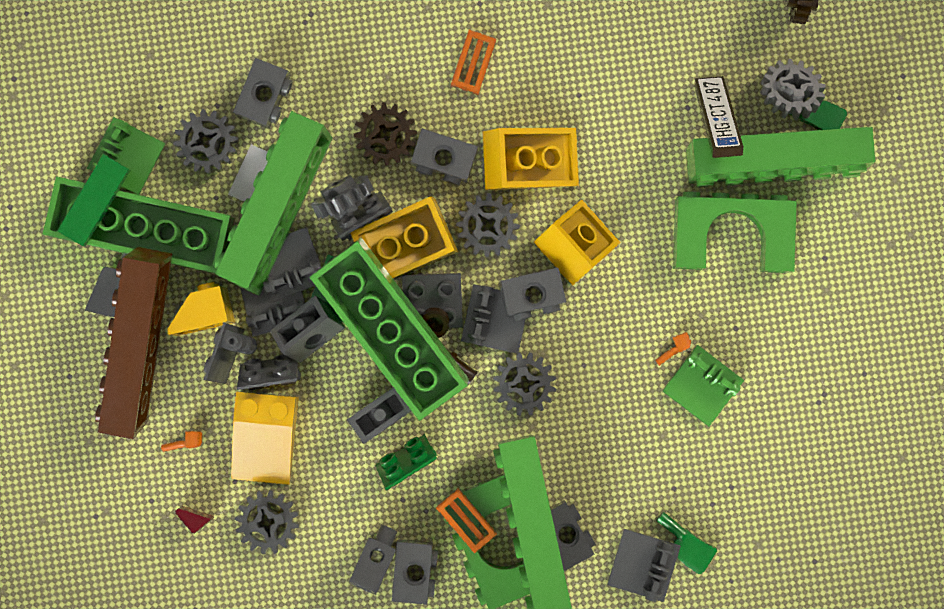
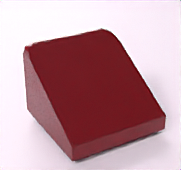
(193, 519)

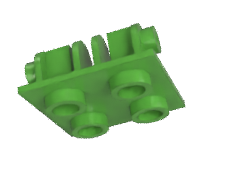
(131, 149)
(703, 385)

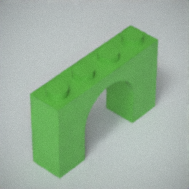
(772, 217)
(496, 583)

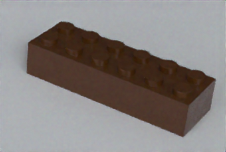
(134, 342)

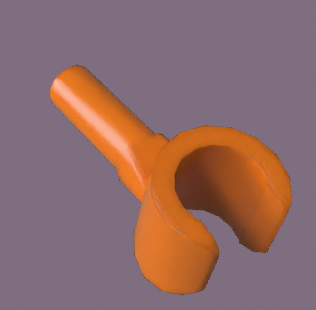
(682, 343)
(192, 440)

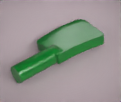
(826, 118)
(693, 551)

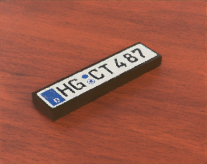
(718, 117)

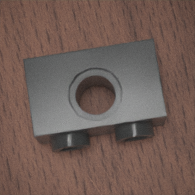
(263, 76)
(431, 144)
(549, 286)
(307, 329)
(378, 415)
(580, 546)
(408, 589)

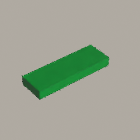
(93, 200)

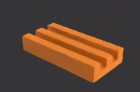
(466, 84)
(450, 501)

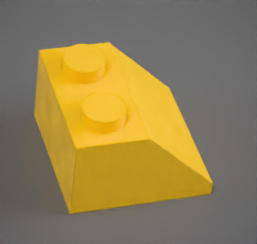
(576, 242)
(203, 310)

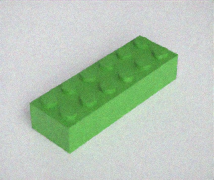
(785, 156)
(274, 203)
(140, 221)
(390, 329)
(533, 522)

